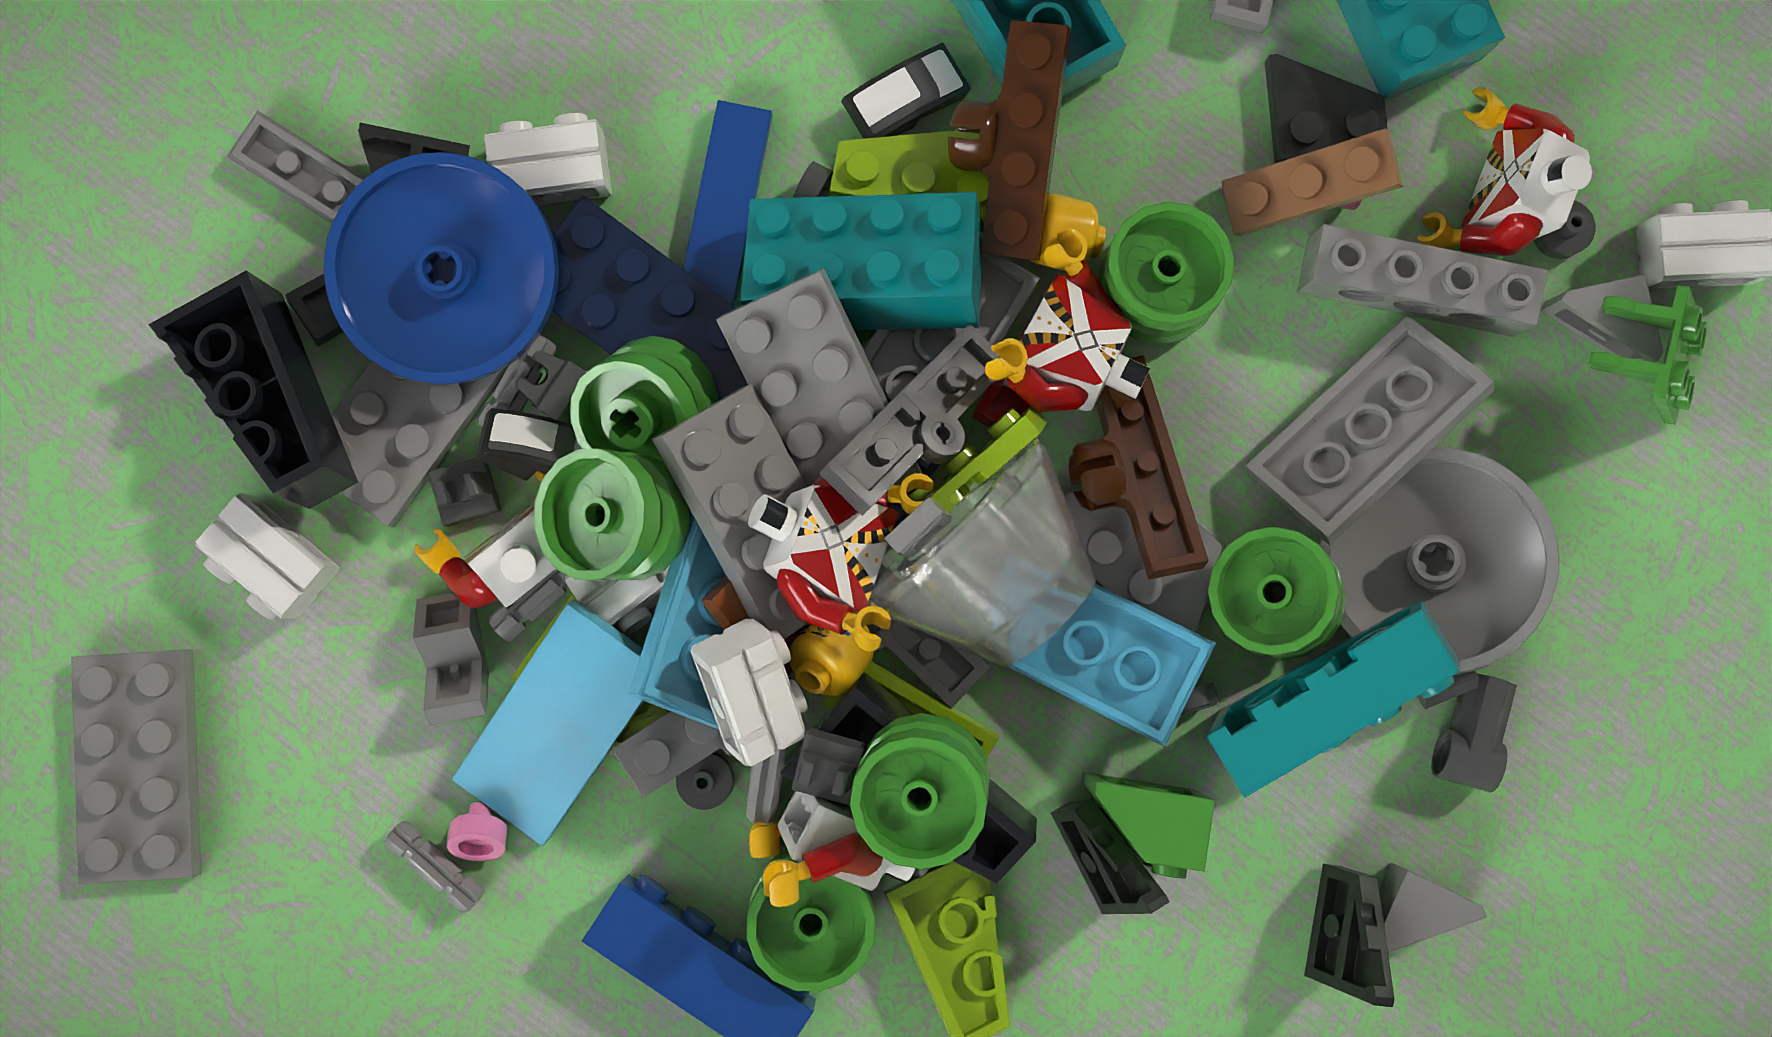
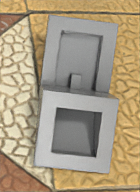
(454, 656)

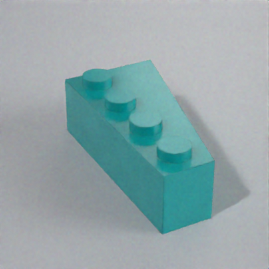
(1333, 697)

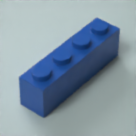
(693, 964)

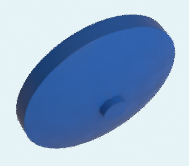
(441, 268)

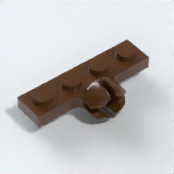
(1017, 139)
(1140, 473)

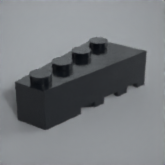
(261, 384)
(1007, 827)

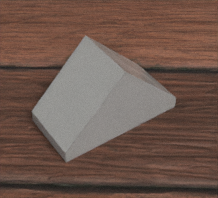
(1582, 314)
(1420, 908)

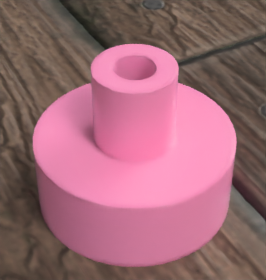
(477, 834)

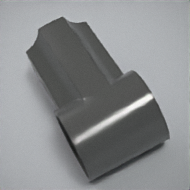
(1472, 745)

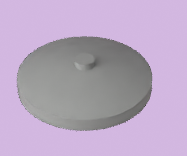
(1461, 541)

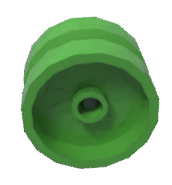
(1195, 267)
(640, 395)
(610, 515)
(1292, 561)
(915, 825)
(815, 952)

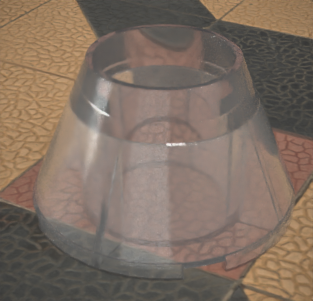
(1001, 568)

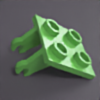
(1687, 337)

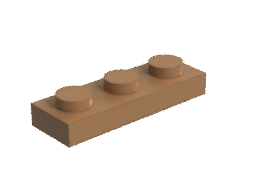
(1312, 182)

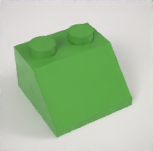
(1157, 821)

